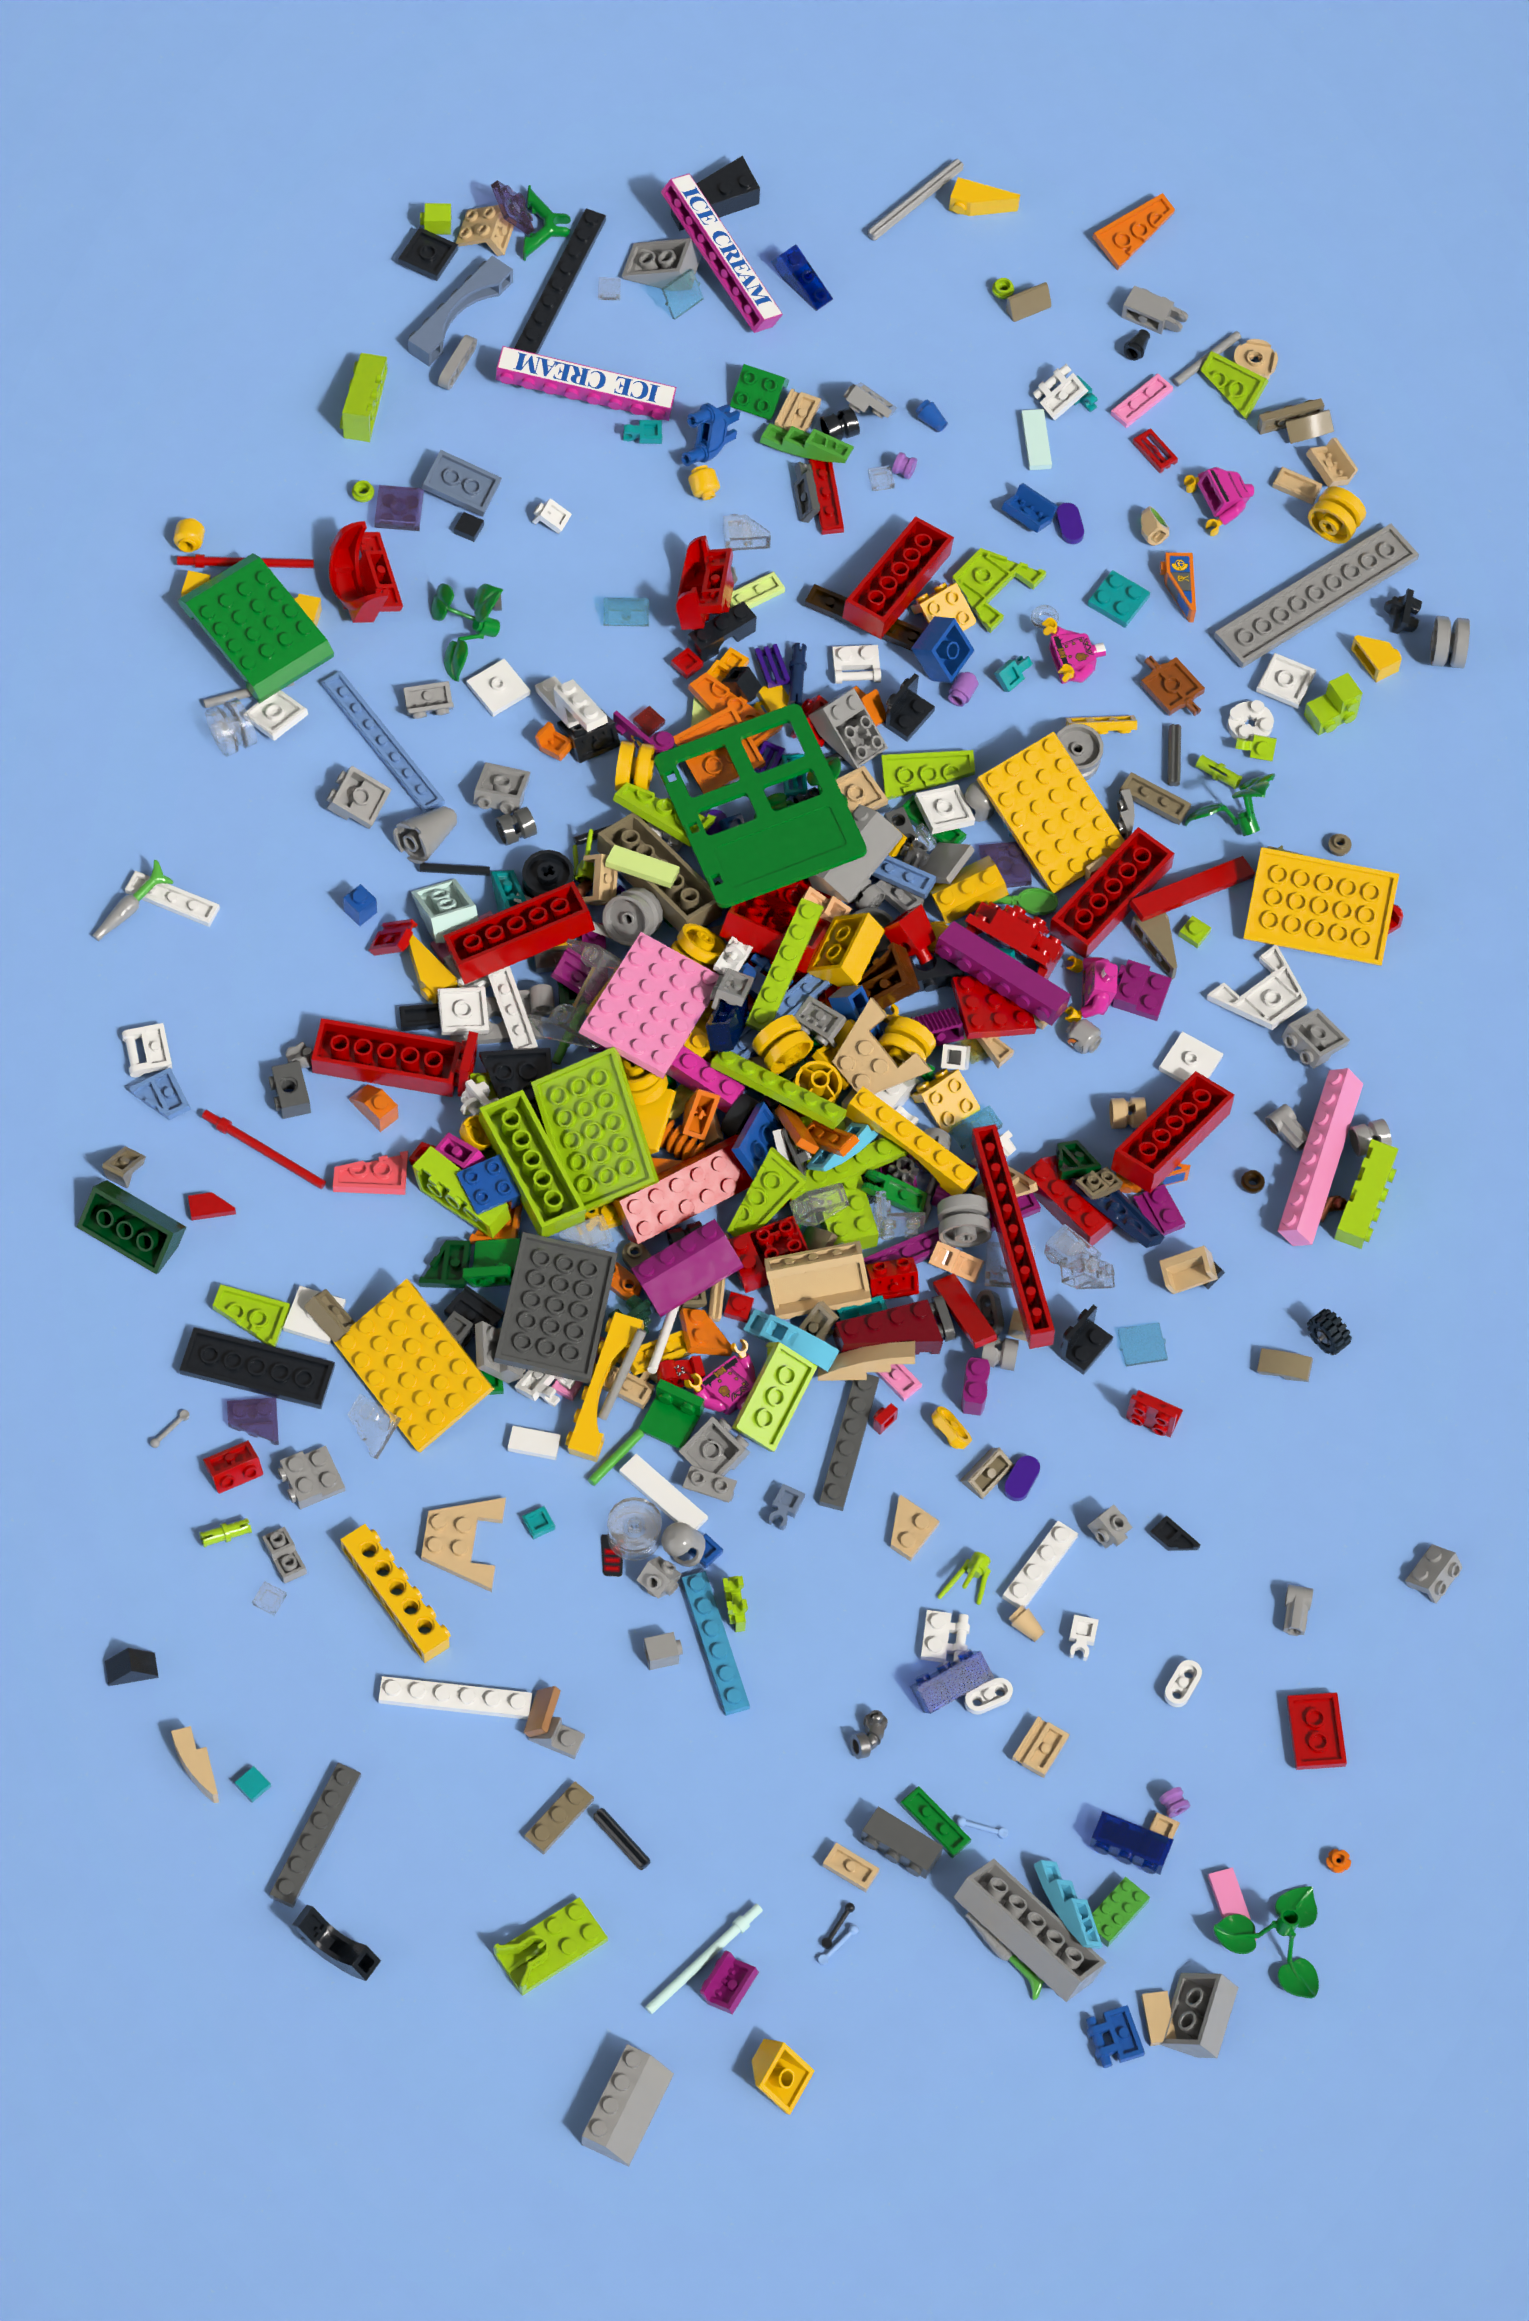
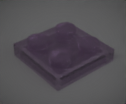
(513, 207)
(399, 508)
(1010, 862)

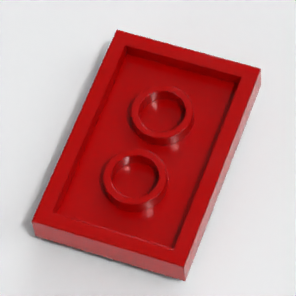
(1316, 1731)

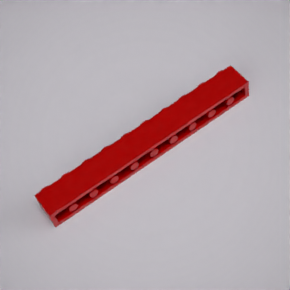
(1013, 1237)

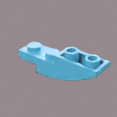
(773, 1329)

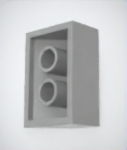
(1201, 2013)

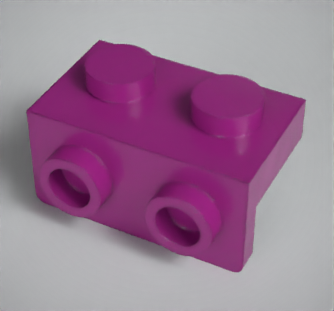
(728, 1983)

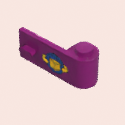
(661, 740)

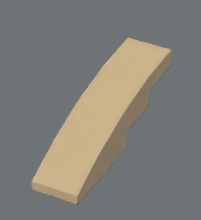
(875, 1358)

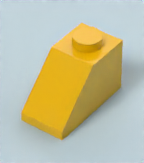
(1376, 656)

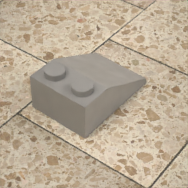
(661, 261)

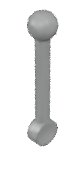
(184, 1416)

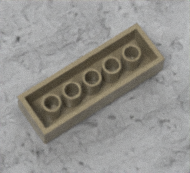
(690, 895)

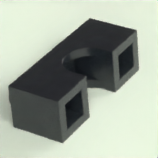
(736, 623)
(937, 977)

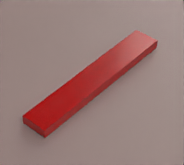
(1192, 888)

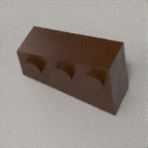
(890, 977)

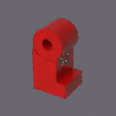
(678, 1371)

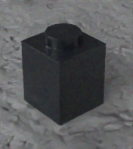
(742, 683)

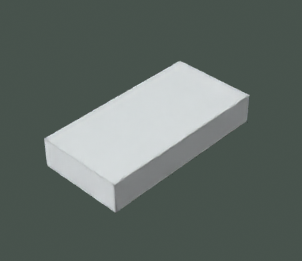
(534, 1442)

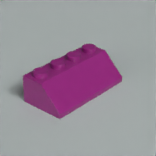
(687, 1267)

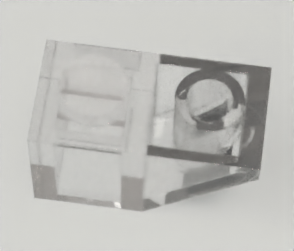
(1086, 1272)

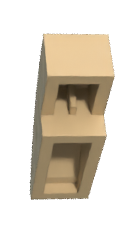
(195, 1762)

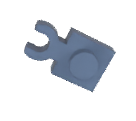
(786, 1503)

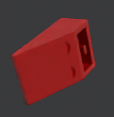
(763, 1243)

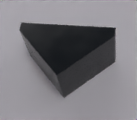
(131, 1666)

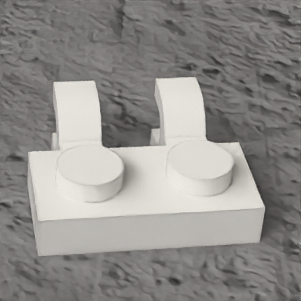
(537, 1385)

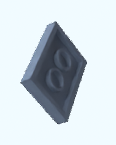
(461, 483)

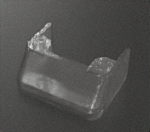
(567, 1019)

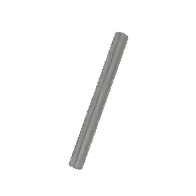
(915, 199)

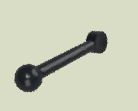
(827, 1942)

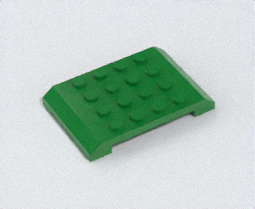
(257, 626)

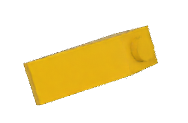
(980, 199)
(429, 971)

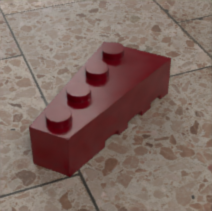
(892, 1325)

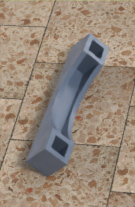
(487, 282)

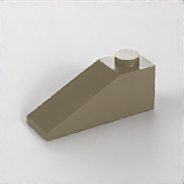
(1157, 939)

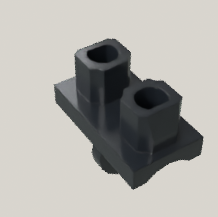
(1400, 609)

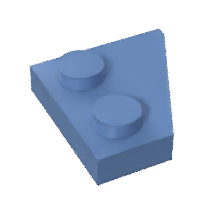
(162, 1094)

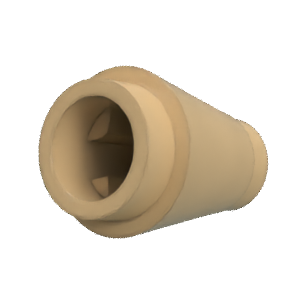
(1026, 1623)

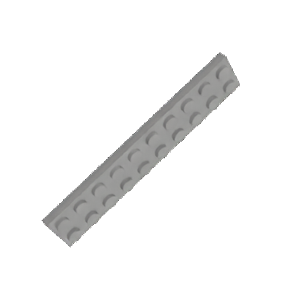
(1316, 595)

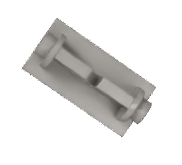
(710, 1484)

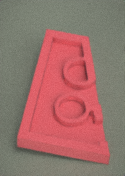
(373, 1177)

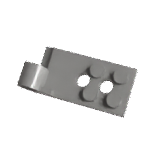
(536, 1001)

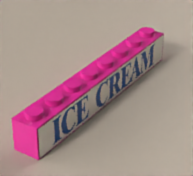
(721, 253)
(585, 383)

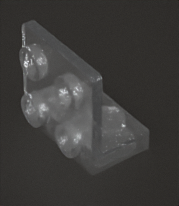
(895, 1224)

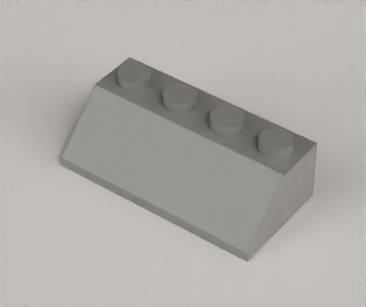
(849, 878)
(627, 2106)

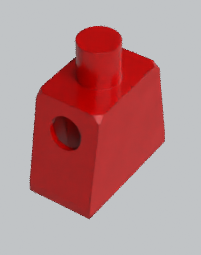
(912, 932)

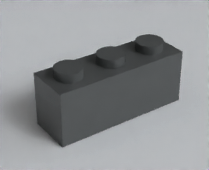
(901, 1843)

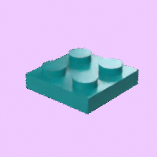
(1118, 598)

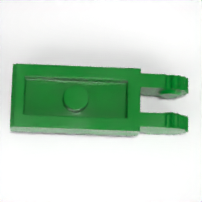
(898, 1192)

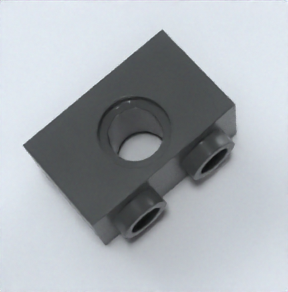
(290, 1077)

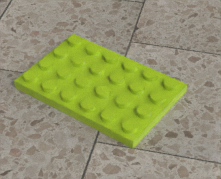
(596, 1129)

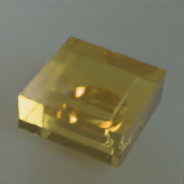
(977, 1052)

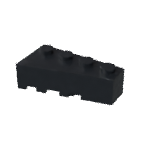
(728, 189)

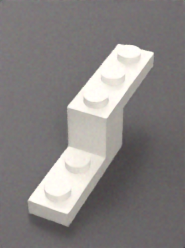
(571, 703)

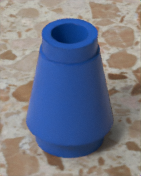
(930, 414)

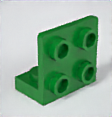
(758, 391)
(493, 1263)
(672, 1415)

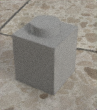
(662, 1650)

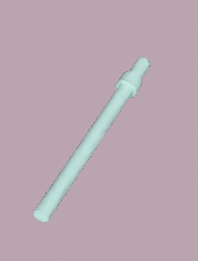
(739, 1925)

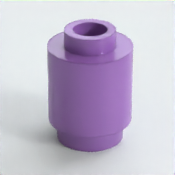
(962, 688)

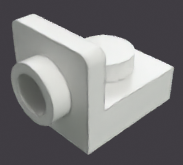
(551, 515)

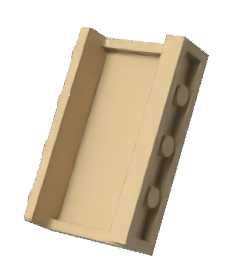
(816, 1275)

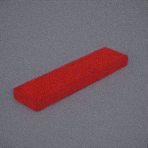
(830, 511)
(965, 1311)

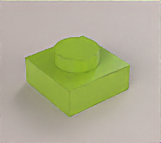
(1194, 931)

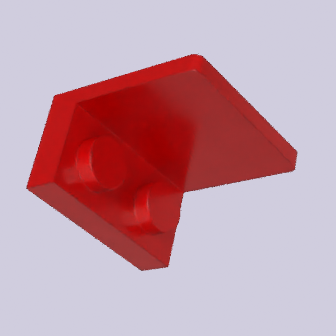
(1153, 1413)

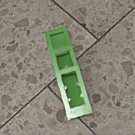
(811, 446)

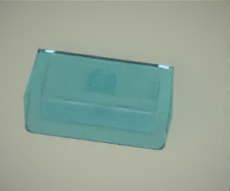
(626, 612)

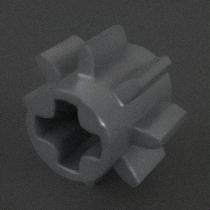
(915, 854)
(904, 1169)

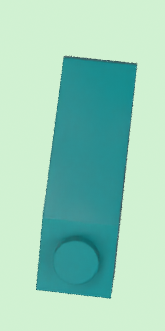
(506, 888)

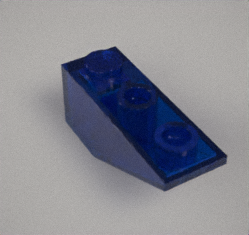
(801, 277)

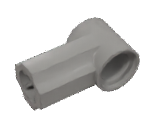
(1284, 1122)
(1297, 1605)

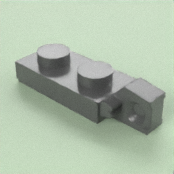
(806, 492)

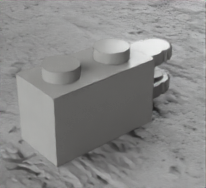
(1152, 311)

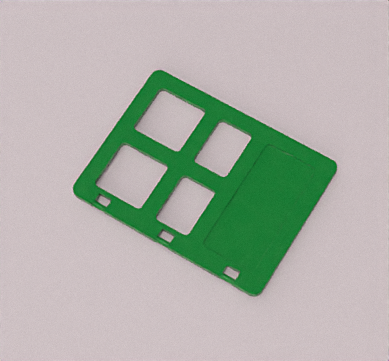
(777, 844)

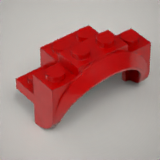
(362, 584)
(704, 584)
(1019, 933)

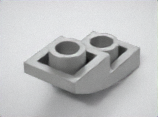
(1126, 817)
(284, 1555)

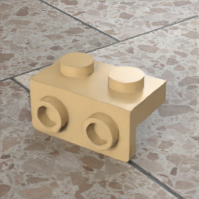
(1332, 463)

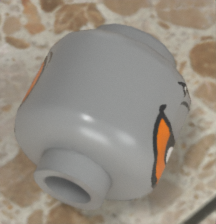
(1083, 1036)

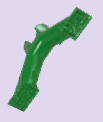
(549, 224)

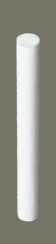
(662, 1341)

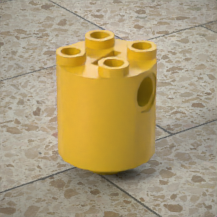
(820, 1079)

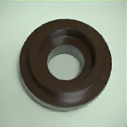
(1255, 1176)

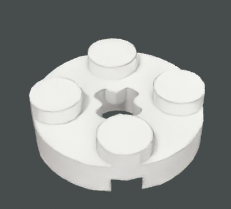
(1250, 711)

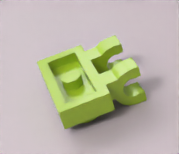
(735, 1604)

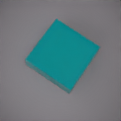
(538, 1522)
(252, 1784)

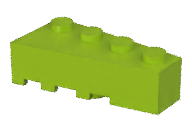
(364, 397)
(439, 1181)
(1366, 1194)

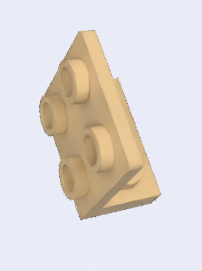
(485, 226)

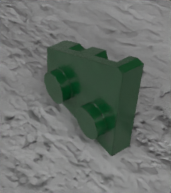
(1074, 1160)
(448, 1266)

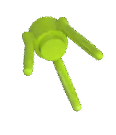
(584, 869)
(976, 1567)

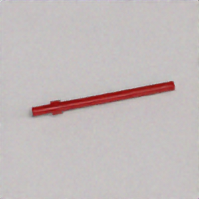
(201, 561)
(225, 1126)

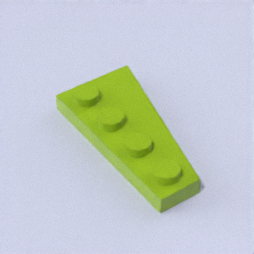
(920, 771)
(657, 811)
(768, 1193)

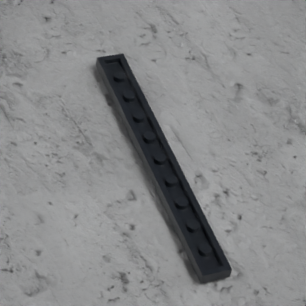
(561, 282)

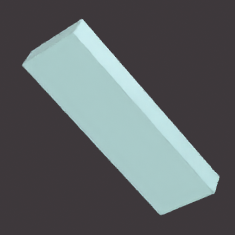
(1036, 439)

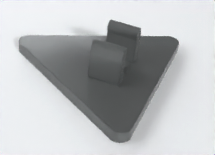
(799, 1155)

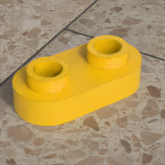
(950, 1426)

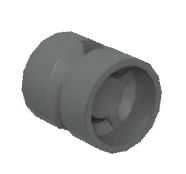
(523, 823)

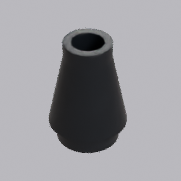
(1136, 346)

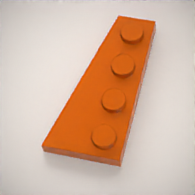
(1128, 233)
(717, 696)

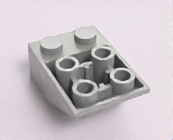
(849, 729)

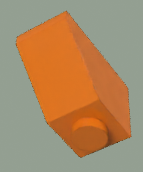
(375, 1106)

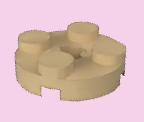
(1257, 348)

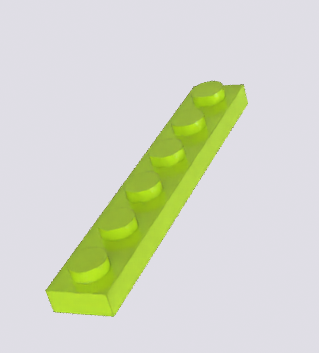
(784, 964)
(779, 1089)
(871, 1157)

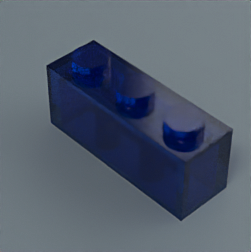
(726, 1025)
(951, 1680)
(1131, 1843)

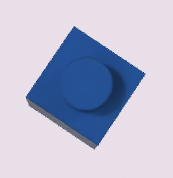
(360, 905)

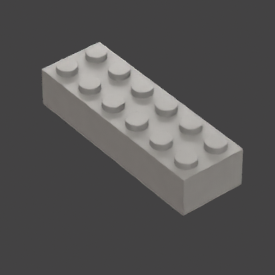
(1029, 1930)

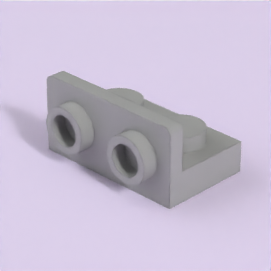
(731, 988)
(820, 1021)

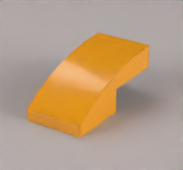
(730, 659)

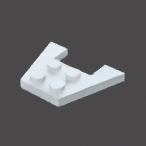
(1268, 1001)

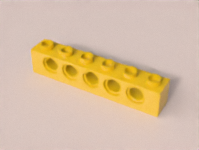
(427, 1644)

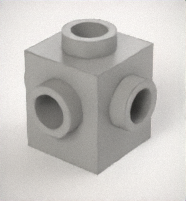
(1110, 1527)
(659, 1577)

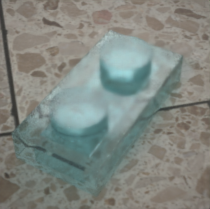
(963, 1130)

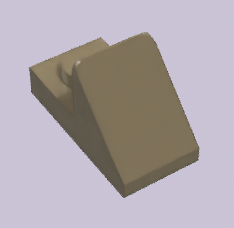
(122, 1165)
(820, 1321)

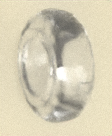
(1043, 610)

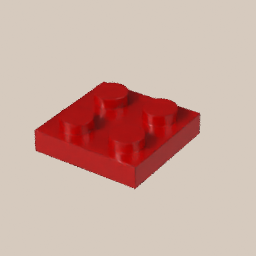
(467, 1061)

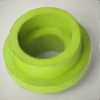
(1003, 283)
(363, 486)

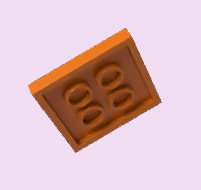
(715, 767)

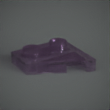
(255, 1417)

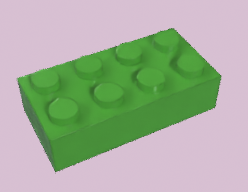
(1118, 1910)

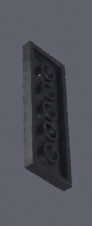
(257, 1368)

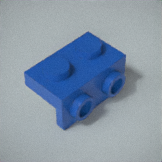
(1030, 508)

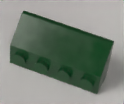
(130, 1226)

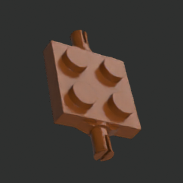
(1172, 686)

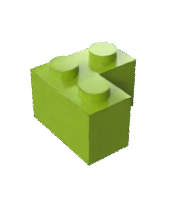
(1336, 706)

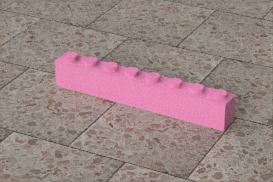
(1320, 1157)

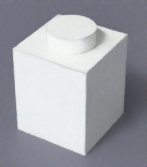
(955, 1056)

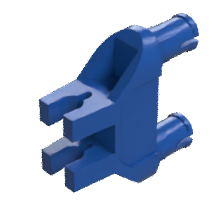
(711, 433)

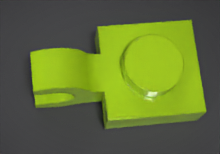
(1261, 747)

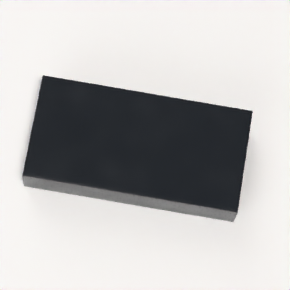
(419, 1017)

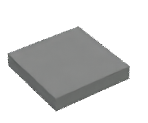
(947, 861)

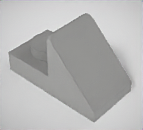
(560, 1738)

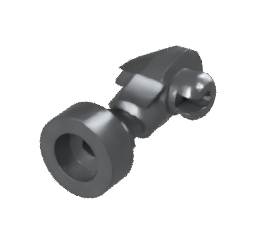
(874, 1725)

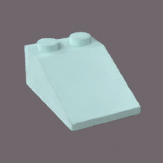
(444, 908)

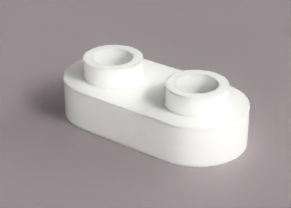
(1181, 1684)
(988, 1697)

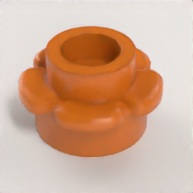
(1337, 1867)

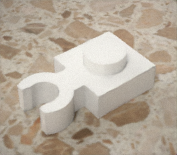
(1083, 1633)

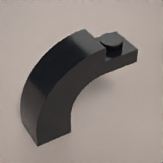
(333, 1946)

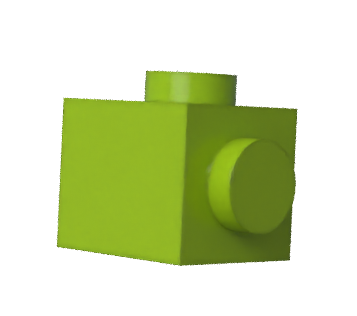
(437, 218)

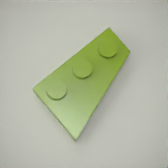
(1234, 382)
(253, 1313)

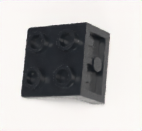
(907, 710)
(591, 743)
(1084, 1341)

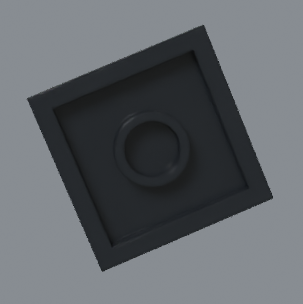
(428, 254)

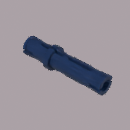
(797, 667)

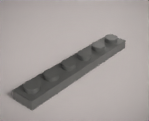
(848, 1443)
(315, 1835)

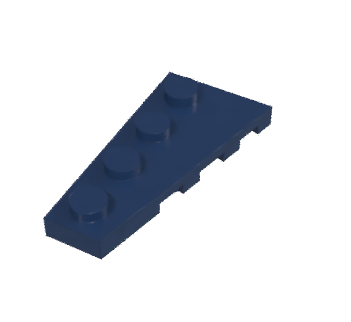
(1125, 1215)

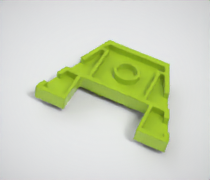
(985, 577)

